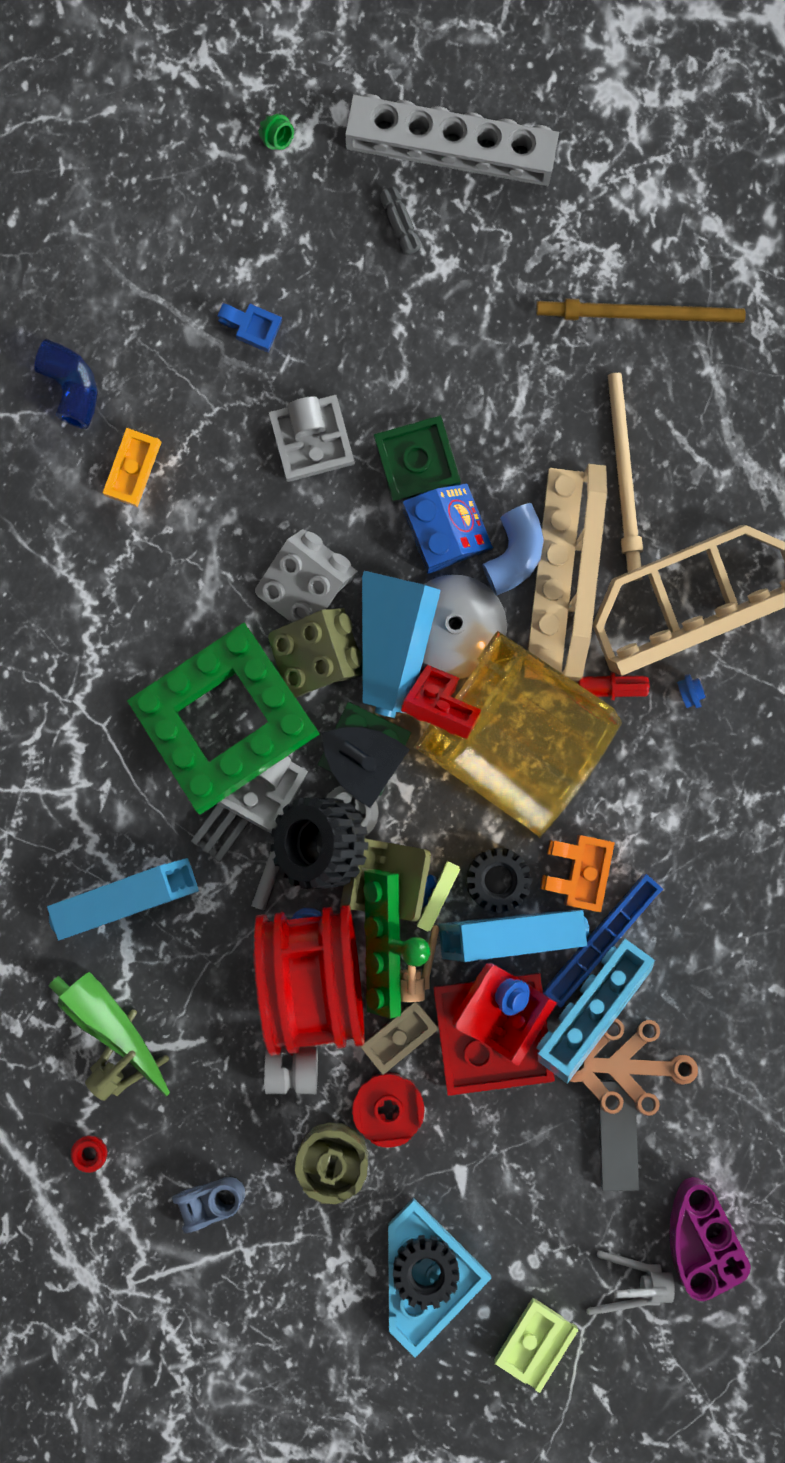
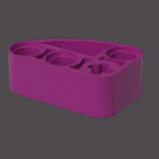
(696, 1252)

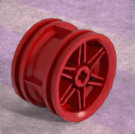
(308, 981)

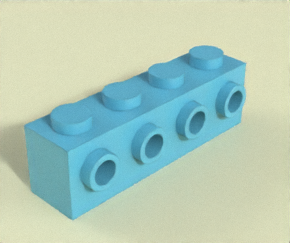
(595, 1011)

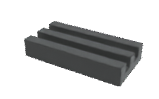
(208, 847)

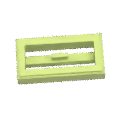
(438, 896)

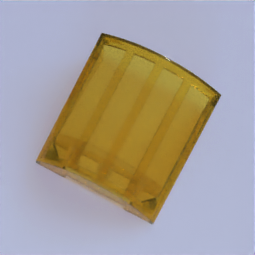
(532, 737)

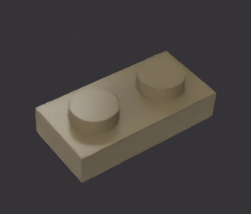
(399, 1037)

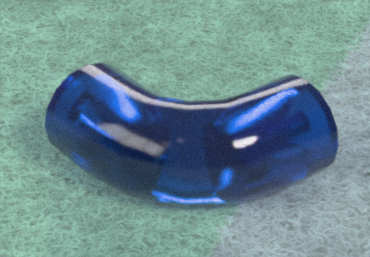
(76, 381)

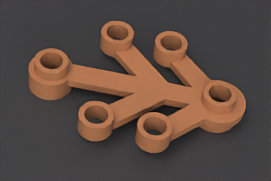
(620, 1066)

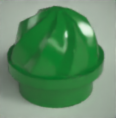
(276, 131)

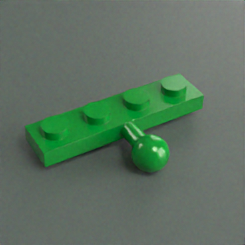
(384, 944)

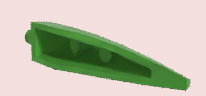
(100, 1016)

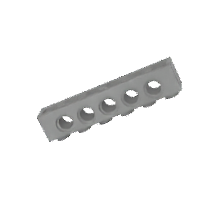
(436, 150)

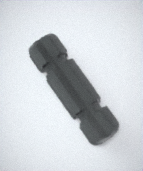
(400, 221)

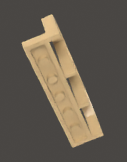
(556, 568)
(695, 629)

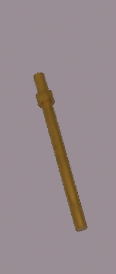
(572, 309)

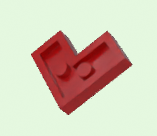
(432, 702)

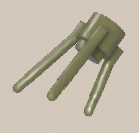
(107, 1078)

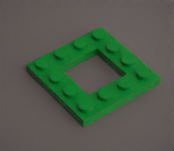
(212, 781)

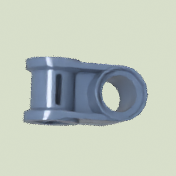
(202, 1204)

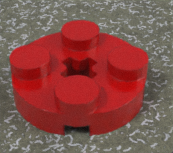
(373, 1124)

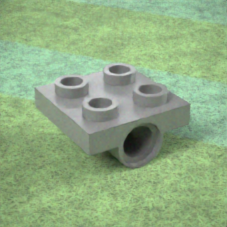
(311, 437)
(267, 794)

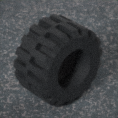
(341, 842)

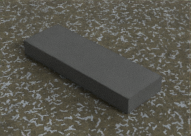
(618, 1142)

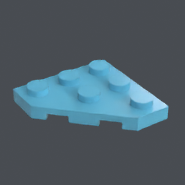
(411, 1325)

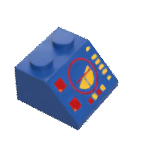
(446, 526)

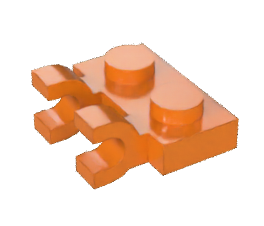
(587, 873)

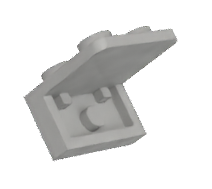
(304, 577)

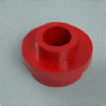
(83, 1163)

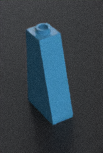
(394, 638)
(122, 898)
(513, 935)

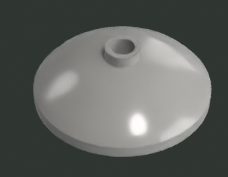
(480, 617)

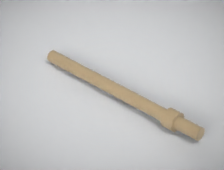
(631, 543)

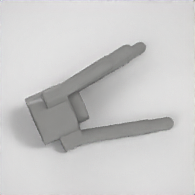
(654, 1288)

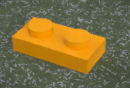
(132, 467)

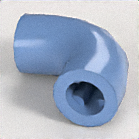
(522, 552)

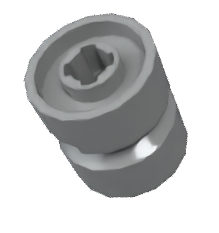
(292, 1071)

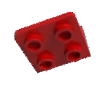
(484, 1021)

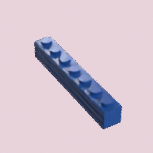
(602, 939)

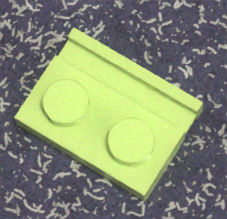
(536, 1345)

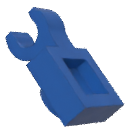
(254, 327)

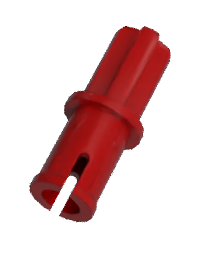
(616, 686)

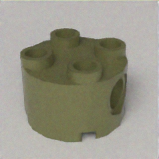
(332, 1163)

